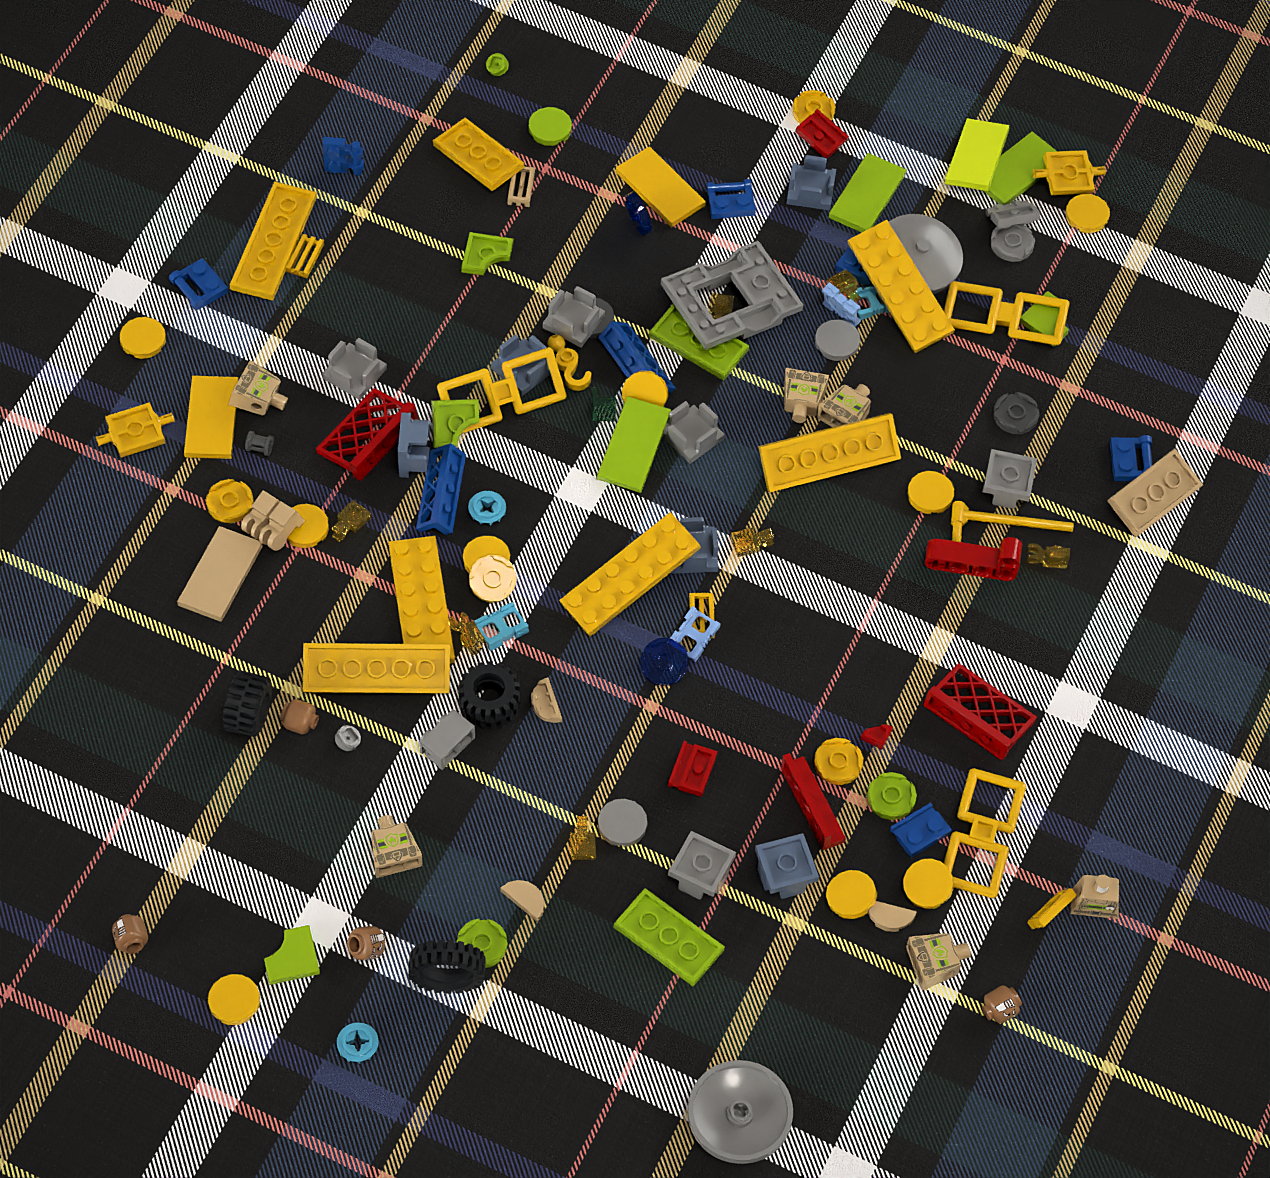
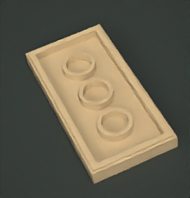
(1155, 492)
(220, 574)

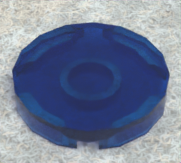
(638, 213)
(664, 661)

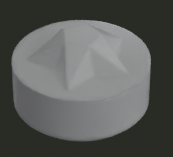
(347, 738)

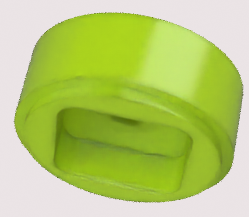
(497, 64)

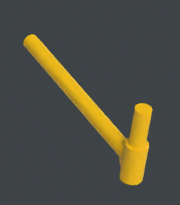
(961, 515)

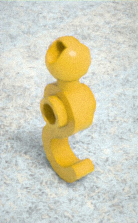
(567, 362)

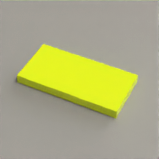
(977, 154)

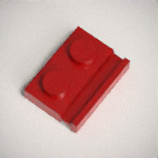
(821, 134)
(692, 768)

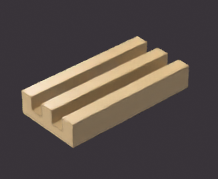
(519, 199)

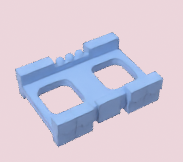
(845, 308)
(701, 638)

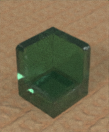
(603, 407)

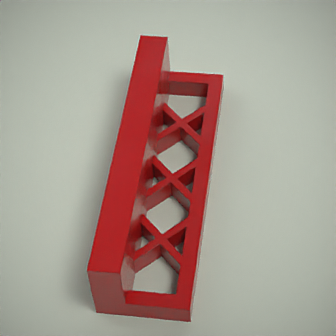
(812, 802)

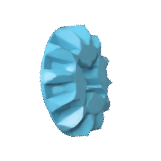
(487, 499)
(348, 1035)

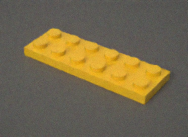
(273, 241)
(901, 286)
(829, 452)
(630, 574)
(420, 592)
(376, 668)

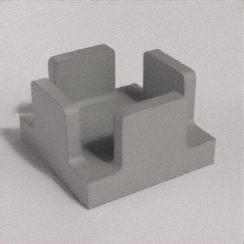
(573, 315)
(354, 367)
(692, 430)
(1009, 478)
(701, 866)

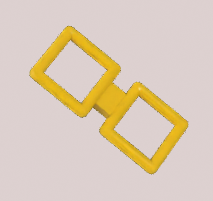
(1007, 313)
(506, 389)
(984, 830)

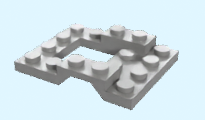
(757, 280)

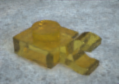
(846, 284)
(721, 305)
(352, 518)
(749, 542)
(1050, 557)
(470, 635)
(583, 842)

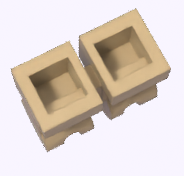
(271, 521)

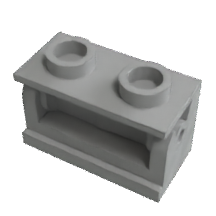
(447, 738)

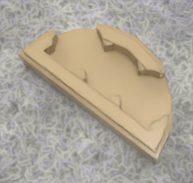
(544, 702)
(526, 897)
(890, 917)

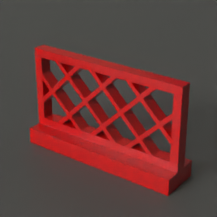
(381, 440)
(969, 721)

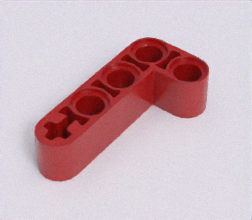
(974, 559)

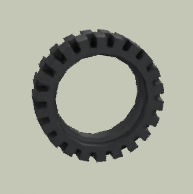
(427, 956)

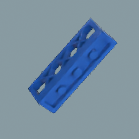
(630, 351)
(445, 488)

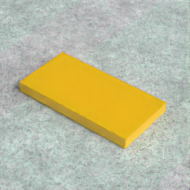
(478, 154)
(660, 186)
(210, 418)

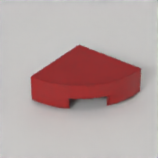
(877, 735)

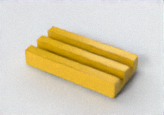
(295, 256)
(701, 596)
(1052, 908)

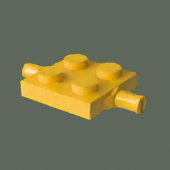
(1069, 172)
(135, 429)

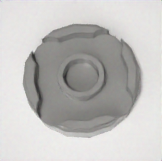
(1012, 243)
(837, 340)
(622, 822)

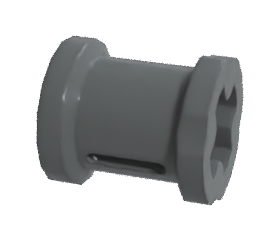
(259, 443)

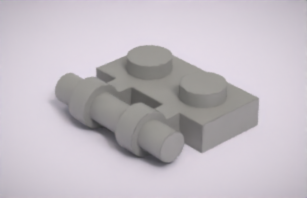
(1011, 214)

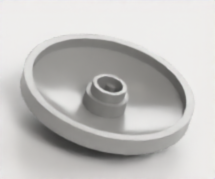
(931, 247)
(740, 1112)

